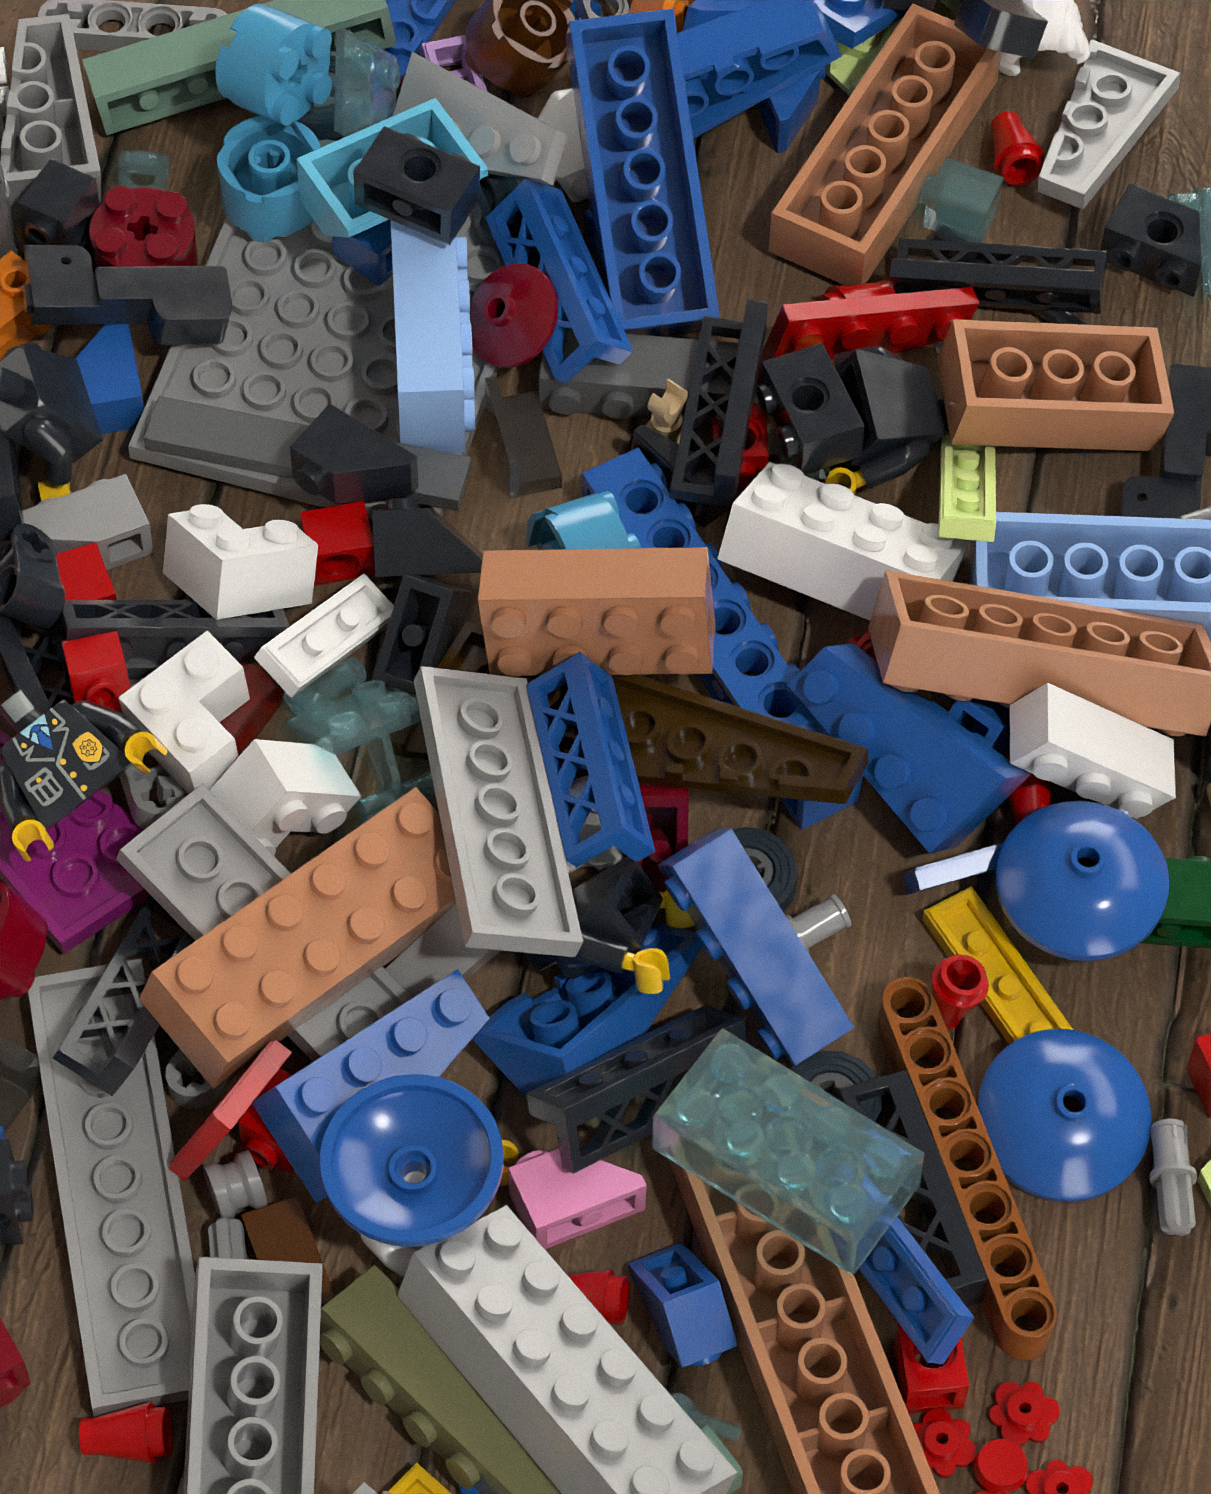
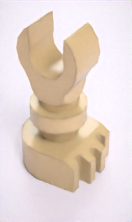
(667, 411)

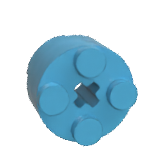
(275, 64)
(261, 177)
(580, 524)

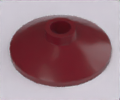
(526, 322)

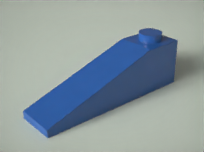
(581, 1016)

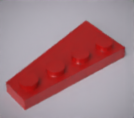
(890, 321)

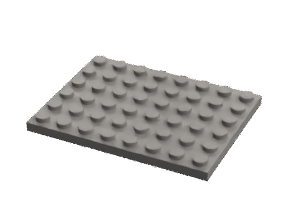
(302, 339)

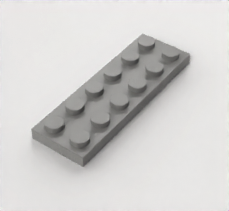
(497, 813)
(211, 866)

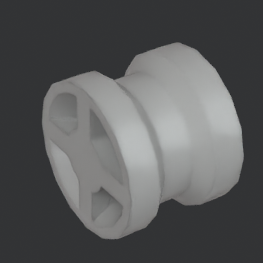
(235, 1185)

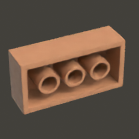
(1054, 385)
(613, 605)

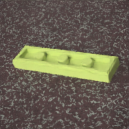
(967, 491)

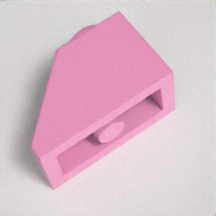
(567, 1205)

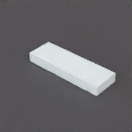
(326, 635)

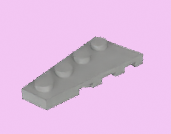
(1105, 117)
(501, 134)

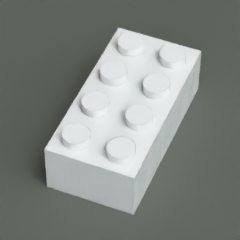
(830, 540)

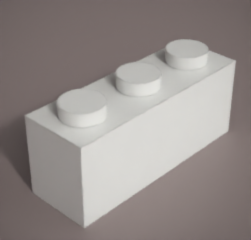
(1091, 751)

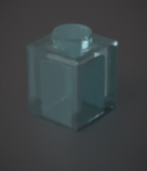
(961, 199)

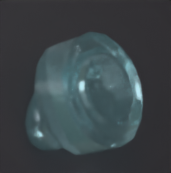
(143, 163)

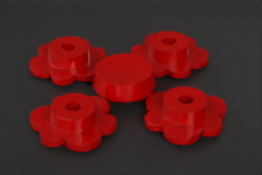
(1002, 1462)

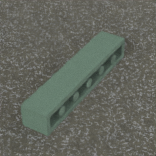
(179, 67)

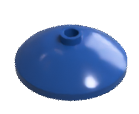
(1078, 908)
(407, 1128)
(1044, 1144)

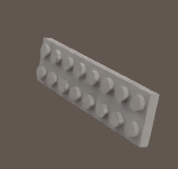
(117, 1206)

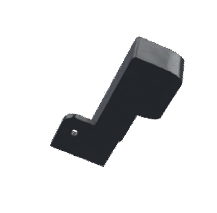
(1000, 24)
(173, 301)
(1182, 451)

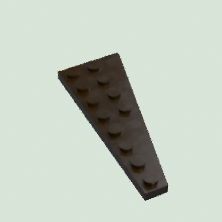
(692, 738)

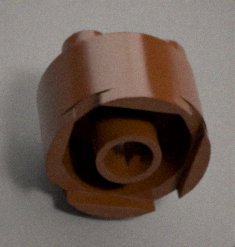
(519, 42)

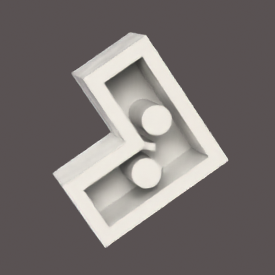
(237, 568)
(184, 709)
(286, 789)

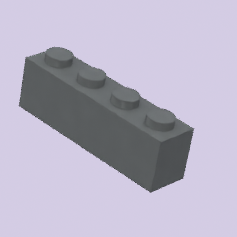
(627, 387)

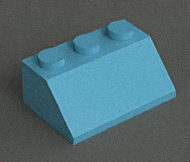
(328, 172)

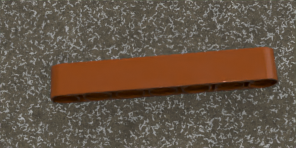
(978, 1189)

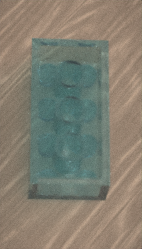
(787, 1151)

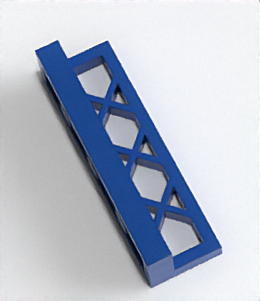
(568, 264)
(603, 742)

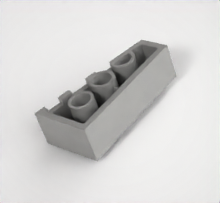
(46, 107)

